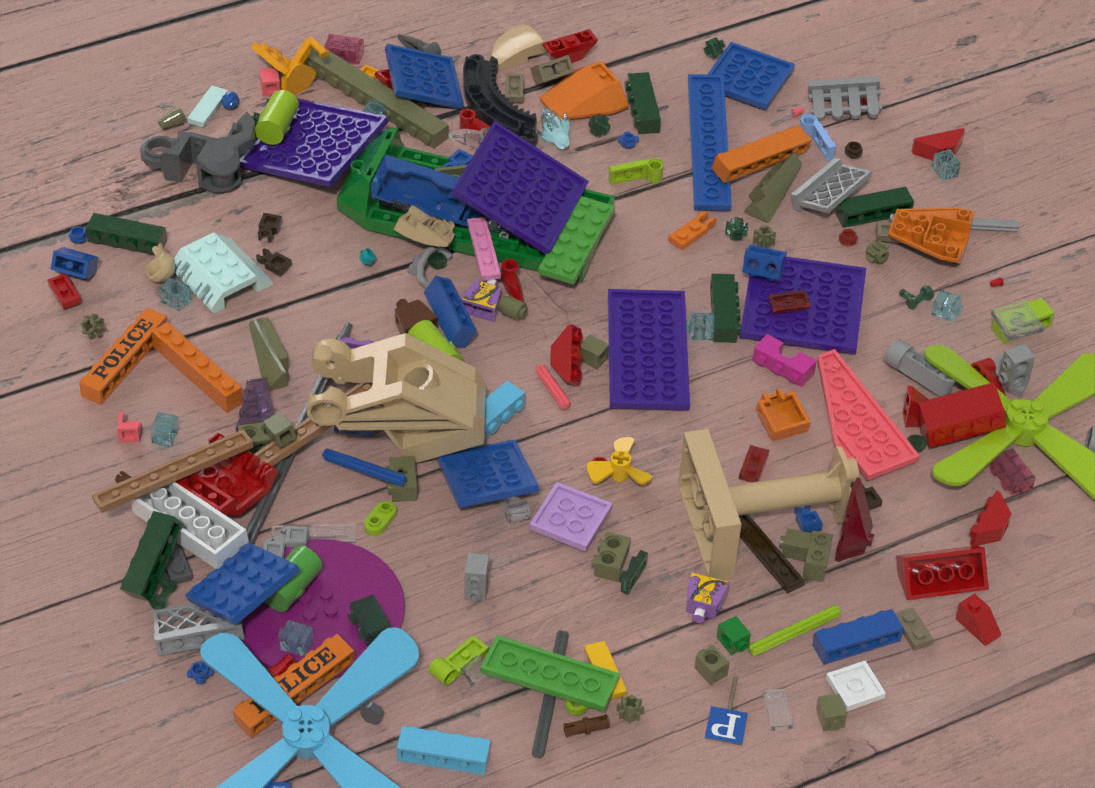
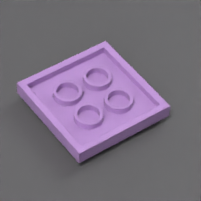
(570, 516)

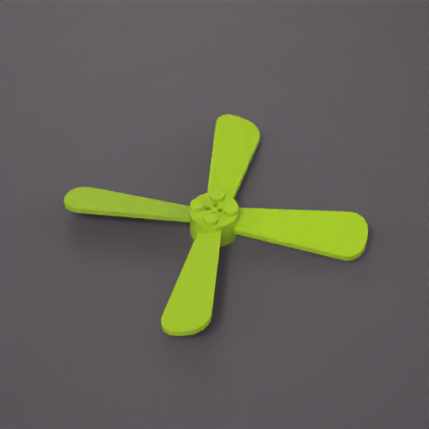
(1024, 422)

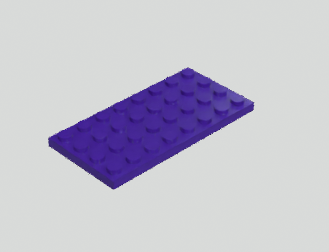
(648, 350)

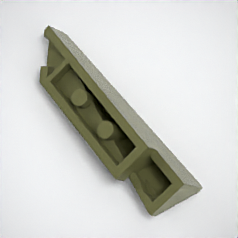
(772, 188)
(269, 353)

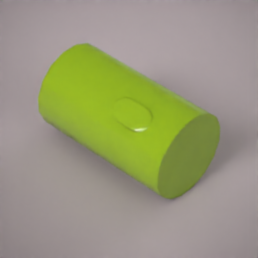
(276, 117)
(430, 334)

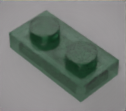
(636, 568)

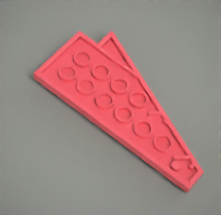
(860, 422)

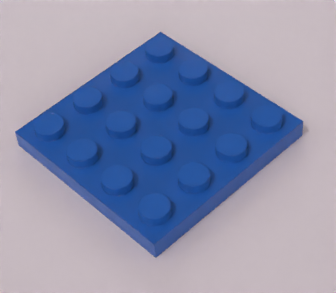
(751, 74)
(423, 76)
(487, 473)
(242, 583)

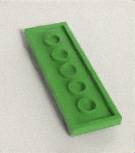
(576, 240)
(550, 673)

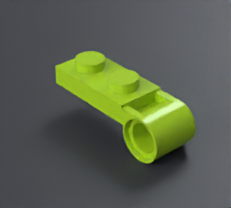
(650, 169)
(448, 669)

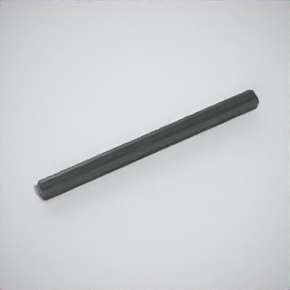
(548, 704)

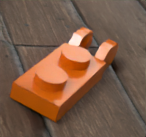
(692, 231)

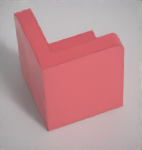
(269, 81)
(128, 430)

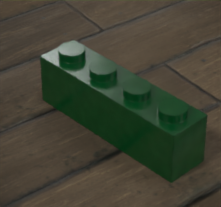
(643, 103)
(873, 206)
(125, 233)
(724, 306)
(151, 556)

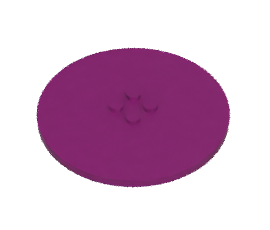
(345, 576)

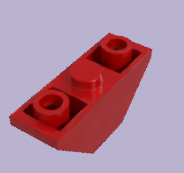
(574, 45)
(929, 145)
(567, 355)
(991, 522)

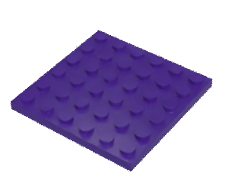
(318, 144)
(520, 187)
(833, 313)

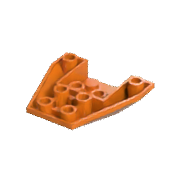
(586, 93)
(934, 231)

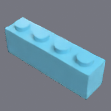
(502, 406)
(443, 750)

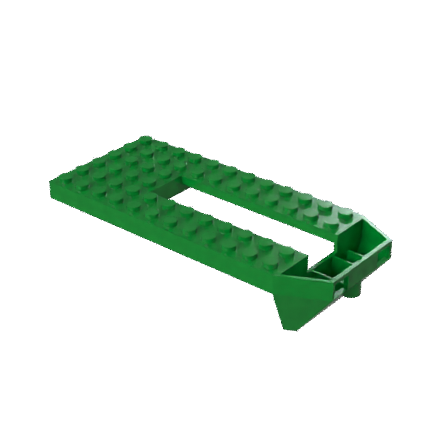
(357, 203)

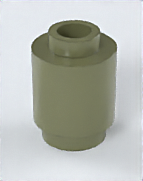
(513, 308)

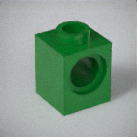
(733, 635)

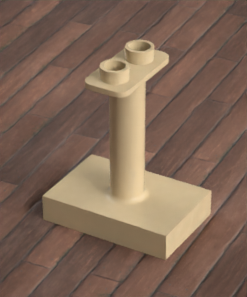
(716, 507)

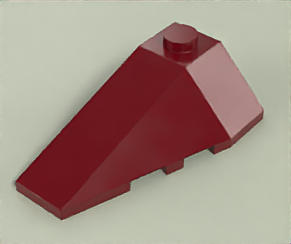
(856, 526)

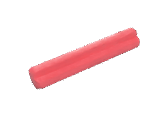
(552, 386)

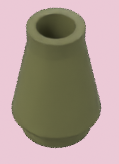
(172, 118)

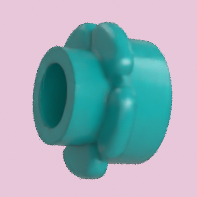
(367, 257)

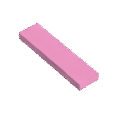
(483, 249)

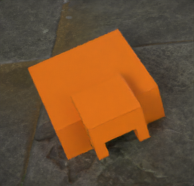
(782, 414)

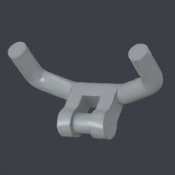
(420, 260)

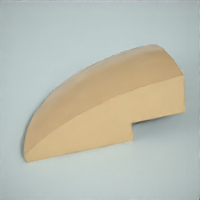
(516, 46)
(425, 228)

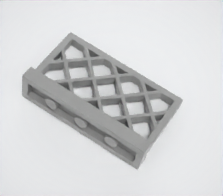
(825, 180)
(191, 638)

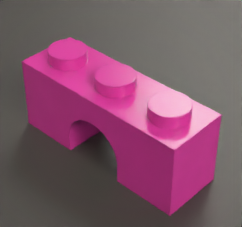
(795, 369)

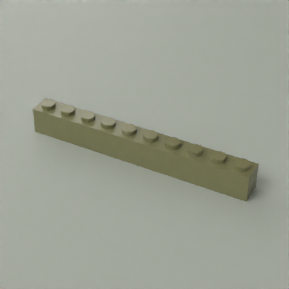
(363, 87)

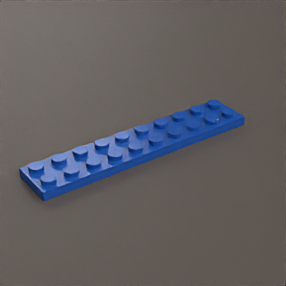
(708, 139)

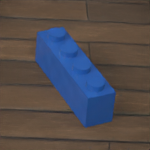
(450, 311)
(857, 636)

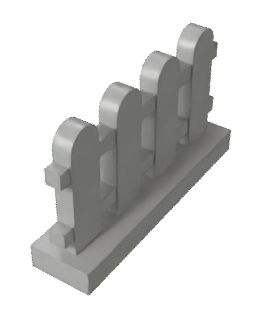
(845, 88)

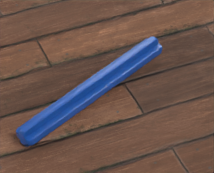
(364, 467)

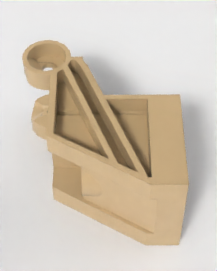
(417, 396)

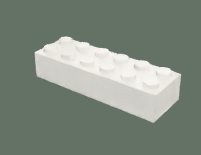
(205, 529)

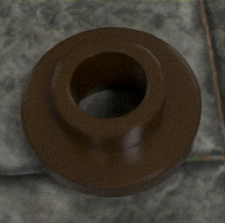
(853, 149)

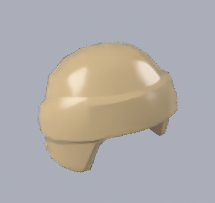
(161, 267)

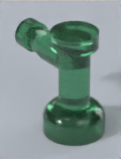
(926, 293)
(159, 601)

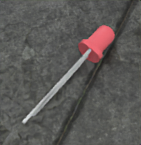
(794, 112)

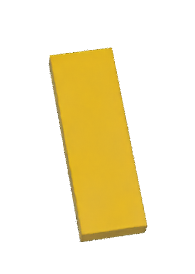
(600, 656)

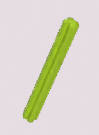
(794, 630)

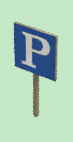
(726, 724)

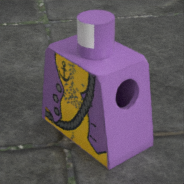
(483, 299)
(705, 596)

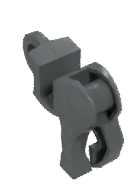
(215, 158)

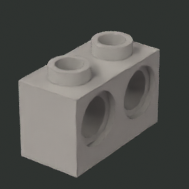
(1016, 367)
(476, 577)

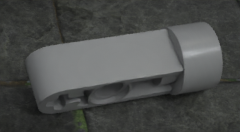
(913, 364)

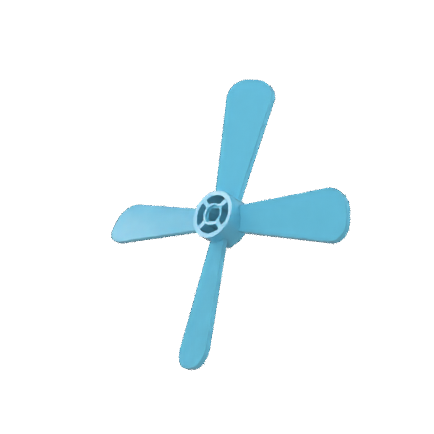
(377, 667)

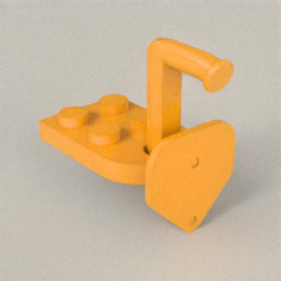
(295, 74)

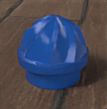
(230, 100)

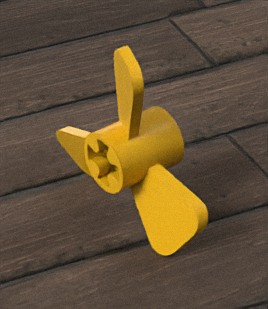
(619, 467)

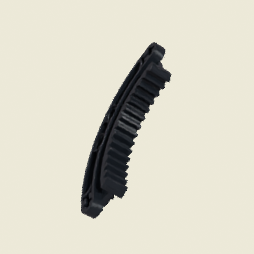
(489, 104)

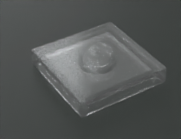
(1017, 320)

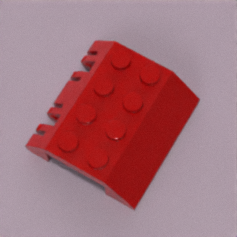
(232, 483)

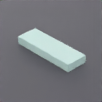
(206, 107)

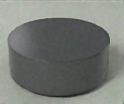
(372, 713)

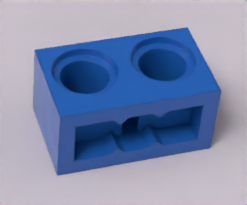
(764, 257)

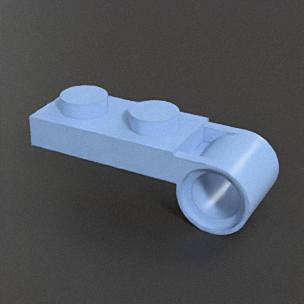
(820, 136)

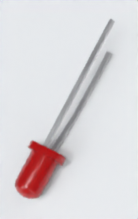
(996, 282)

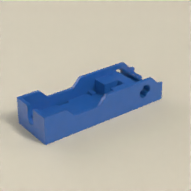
(421, 188)

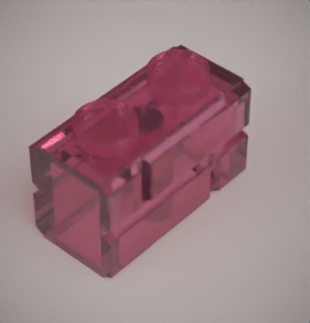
(345, 47)
(1012, 472)

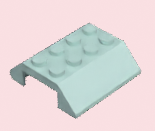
(217, 269)

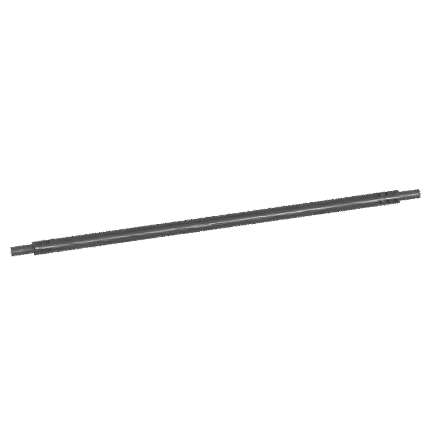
(282, 466)

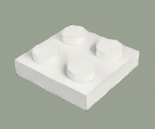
(856, 685)

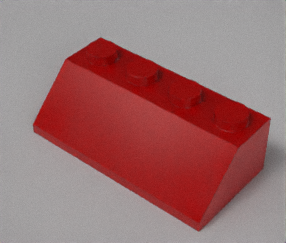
(961, 415)
(943, 572)

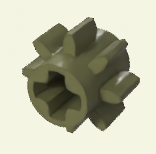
(764, 237)
(877, 252)
(93, 326)
(630, 708)

